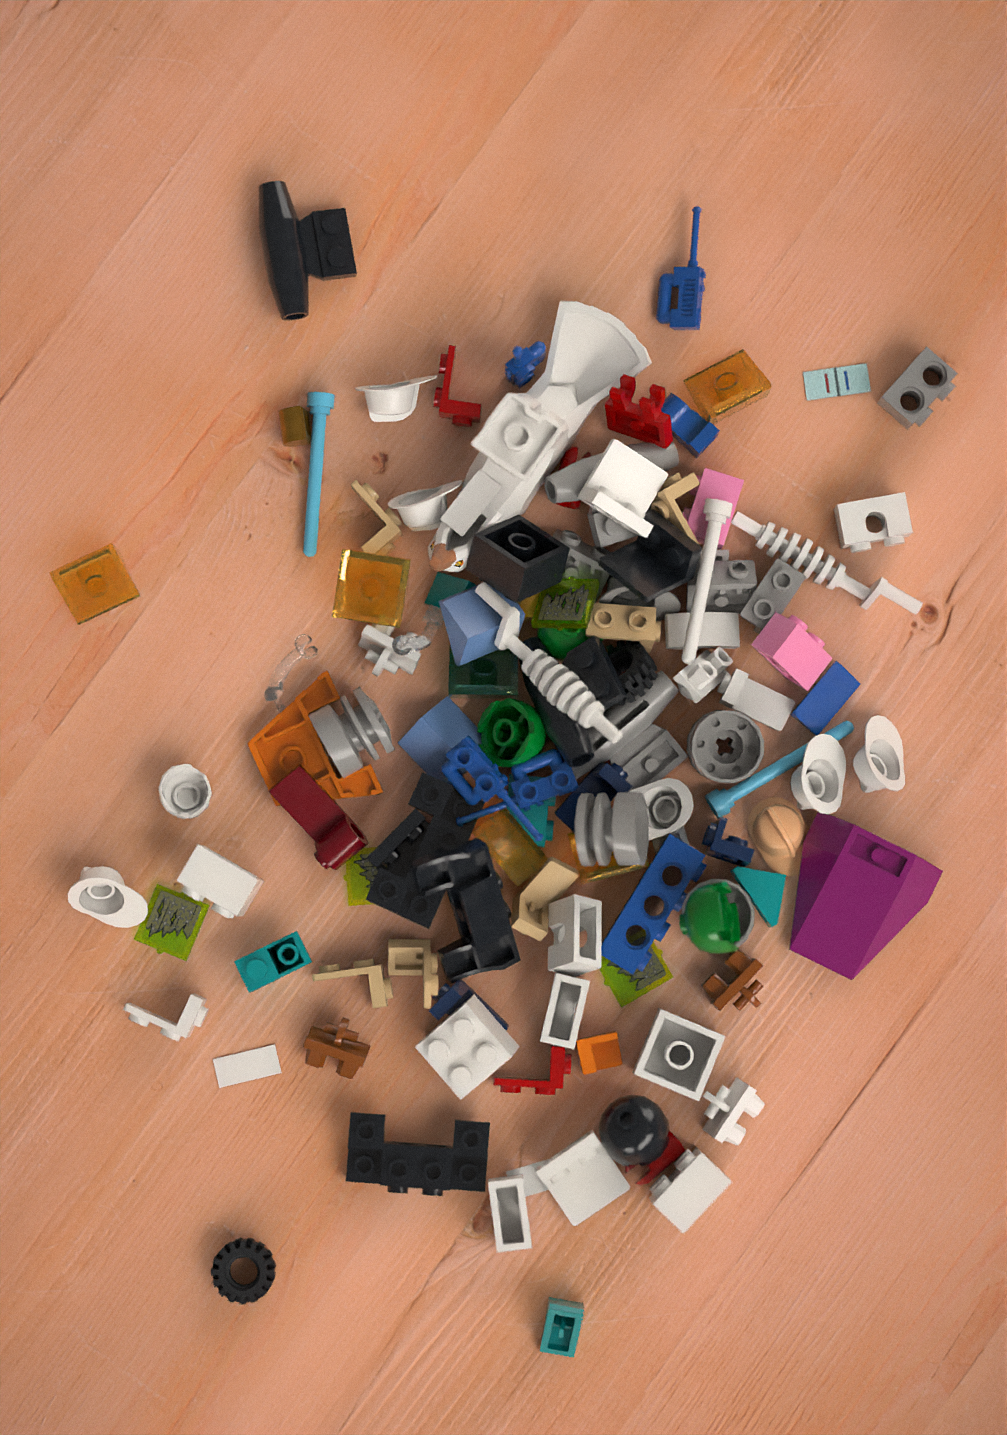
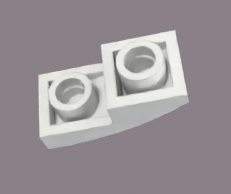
(717, 630)

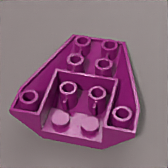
(854, 894)

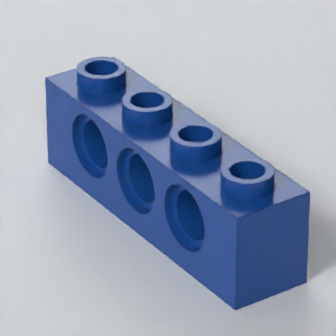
(671, 853)

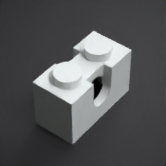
(889, 509)
(567, 919)
(558, 1023)
(514, 1228)

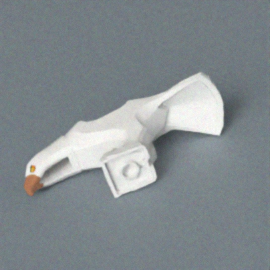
(537, 427)

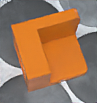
(599, 1052)

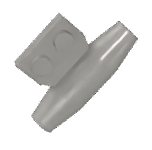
(569, 481)
(644, 749)

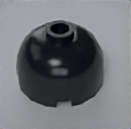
(634, 1130)

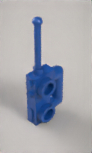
(690, 286)
(521, 367)
(487, 777)
(532, 793)

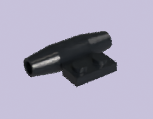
(299, 249)
(596, 671)

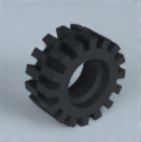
(639, 665)
(243, 1292)

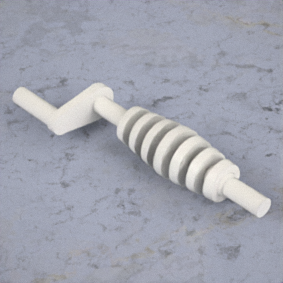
(824, 569)
(553, 679)

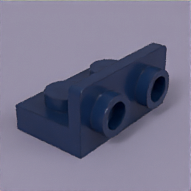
(731, 849)

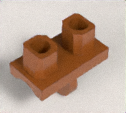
(744, 970)
(336, 1043)

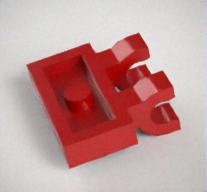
(640, 420)

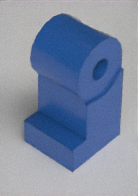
(689, 426)

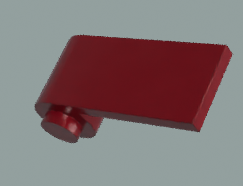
(334, 832)

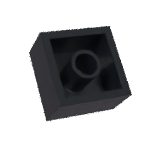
(517, 558)

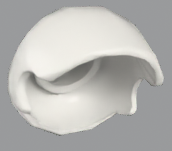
(184, 791)

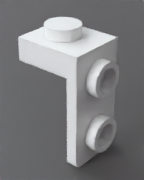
(755, 700)
(192, 1016)

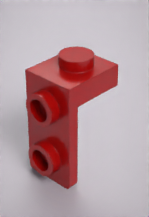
(460, 412)
(559, 1065)

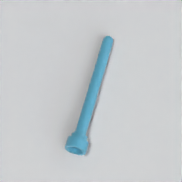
(320, 406)
(723, 800)

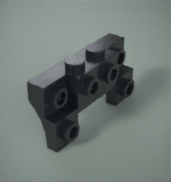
(402, 894)
(477, 906)
(417, 1164)

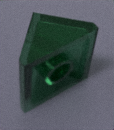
(485, 677)

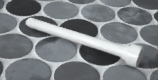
(716, 514)

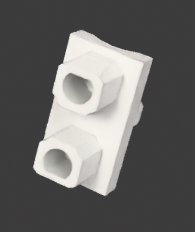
(378, 643)
(703, 674)
(727, 1108)

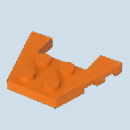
(294, 741)

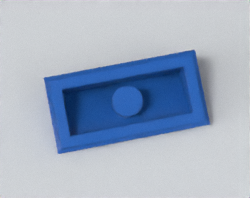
(825, 698)

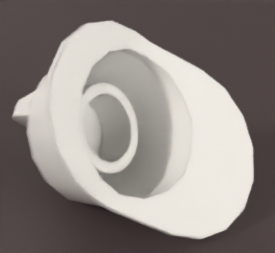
(393, 401)
(423, 507)
(881, 757)
(821, 776)
(668, 806)
(106, 898)

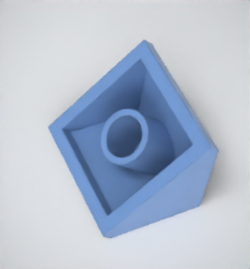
(472, 624)
(436, 735)

